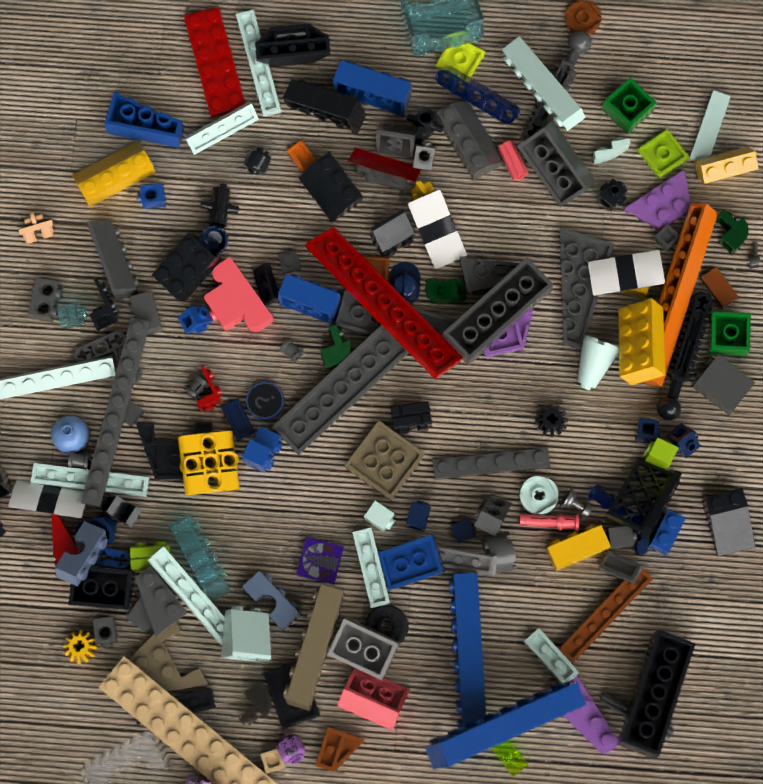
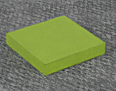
(663, 153)

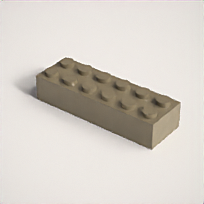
(316, 643)

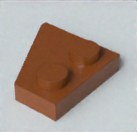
(336, 749)

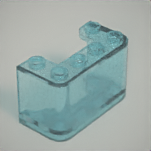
(441, 24)

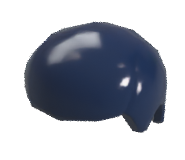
(215, 238)

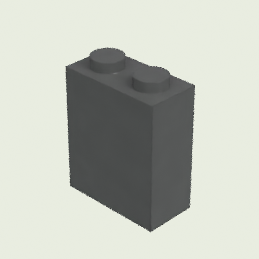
(723, 384)

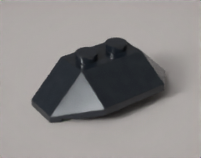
(292, 45)

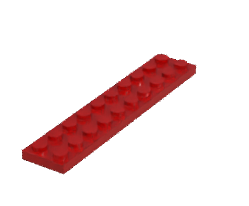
(384, 302)

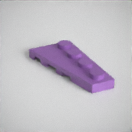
(591, 723)

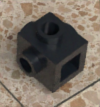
(612, 194)

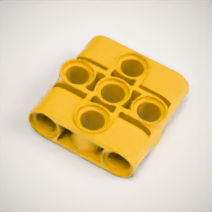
(218, 442)

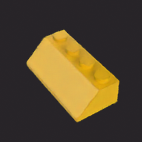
(113, 173)

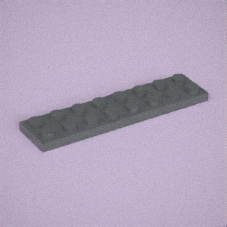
(340, 390)

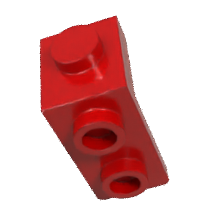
(208, 403)

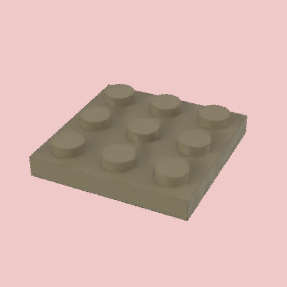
(384, 460)

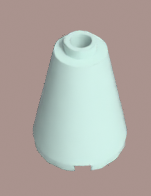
(594, 361)

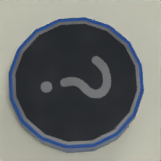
(265, 401)

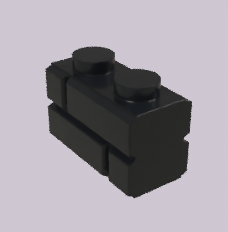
(411, 417)

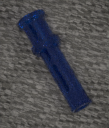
(606, 501)

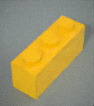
(726, 164)
(577, 547)

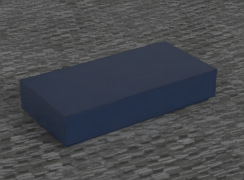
(237, 419)

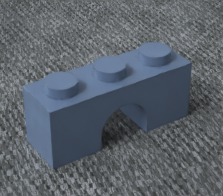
(75, 567)
(260, 587)

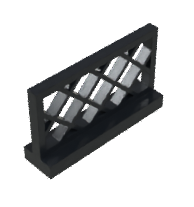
(657, 508)

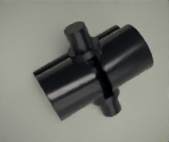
(424, 124)
(219, 206)

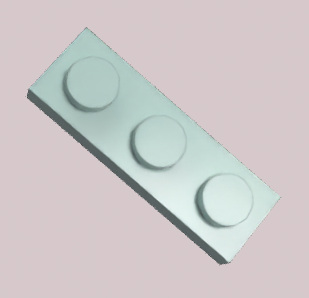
(551, 656)

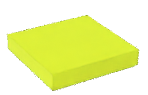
(463, 58)

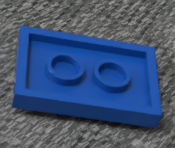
(411, 562)

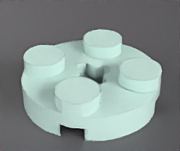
(539, 484)

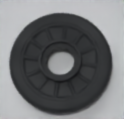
(394, 616)

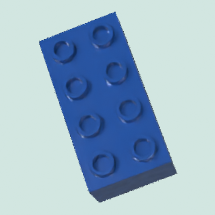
(373, 87)

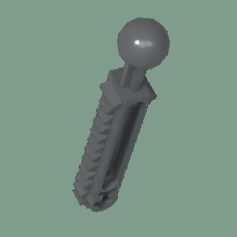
(564, 73)

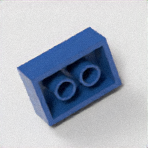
(309, 298)

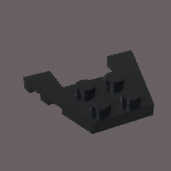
(165, 456)

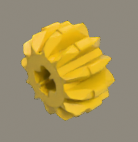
(84, 652)

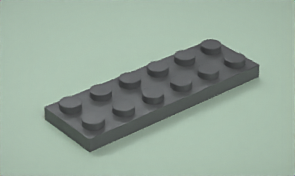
(355, 317)

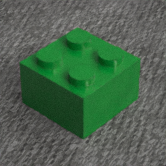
(629, 105)
(729, 333)

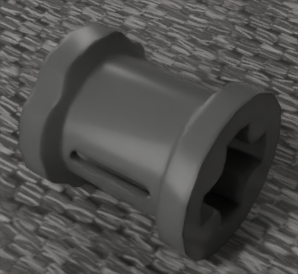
(291, 350)
(196, 387)
(79, 460)

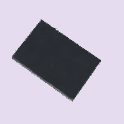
(288, 715)

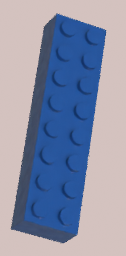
(468, 647)
(504, 724)

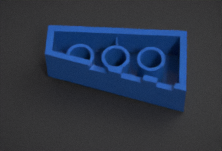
(142, 123)

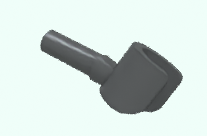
(754, 261)

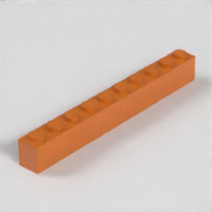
(683, 275)

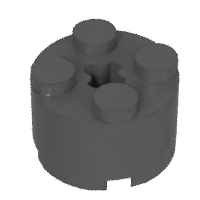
(503, 548)

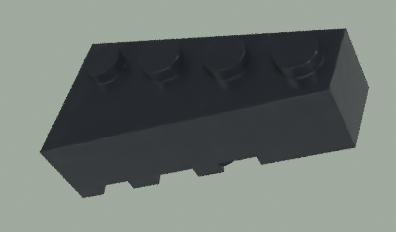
(325, 104)

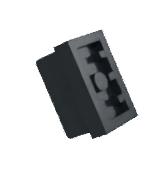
(105, 315)

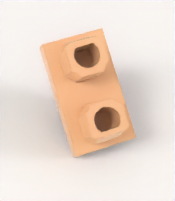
(28, 232)

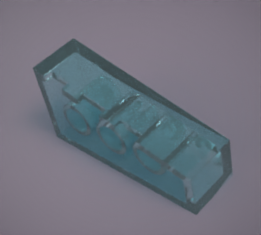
(200, 558)

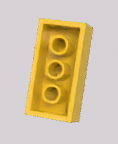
(641, 341)

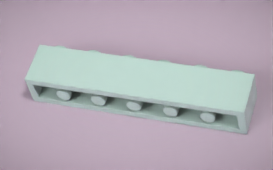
(543, 83)

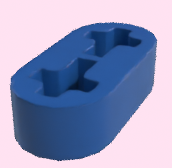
(112, 563)

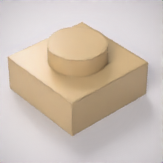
(272, 761)

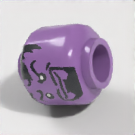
(290, 748)

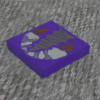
(320, 561)

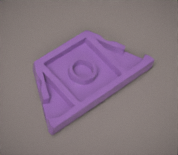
(663, 203)
(513, 339)

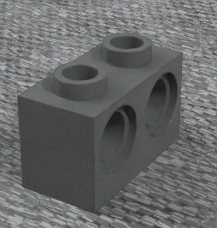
(40, 300)
(492, 514)

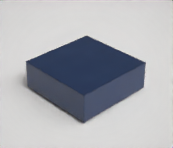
(463, 530)

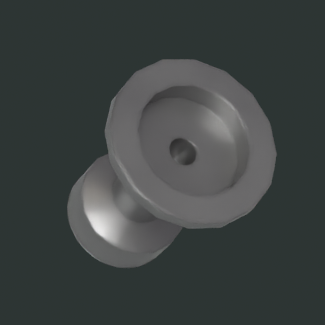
(569, 500)

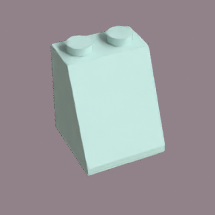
(246, 635)

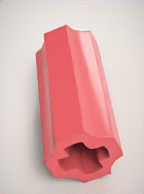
(513, 160)

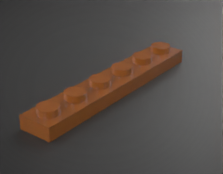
(603, 617)

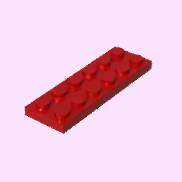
(214, 61)

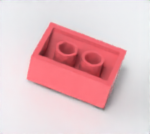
(373, 698)

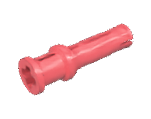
(560, 521)

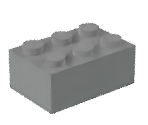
(363, 648)

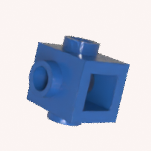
(195, 319)

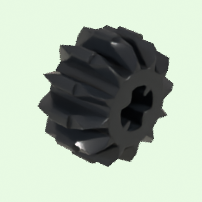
(557, 417)

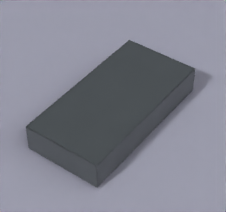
(620, 567)

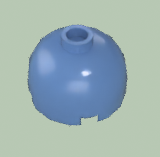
(70, 434)

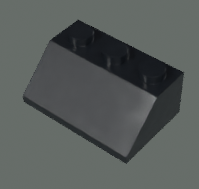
(330, 187)
(104, 589)

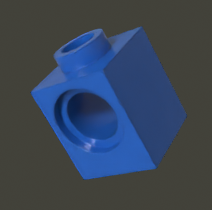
(158, 201)

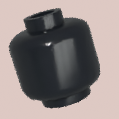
(257, 160)

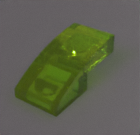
(510, 757)

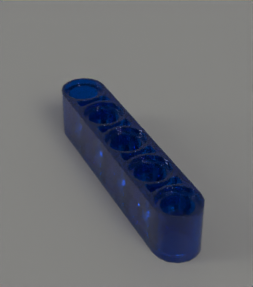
(468, 94)

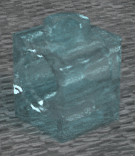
(71, 315)

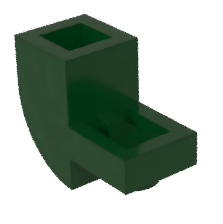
(736, 234)
(445, 292)
(338, 351)

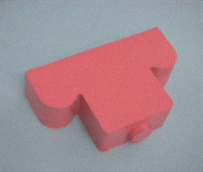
(235, 300)

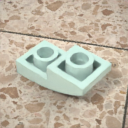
(616, 148)

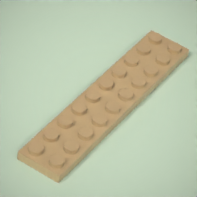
(179, 727)

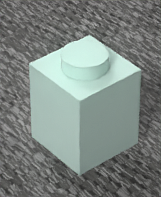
(380, 517)

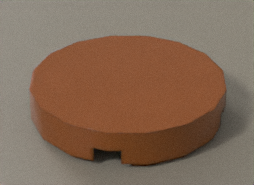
(583, 17)

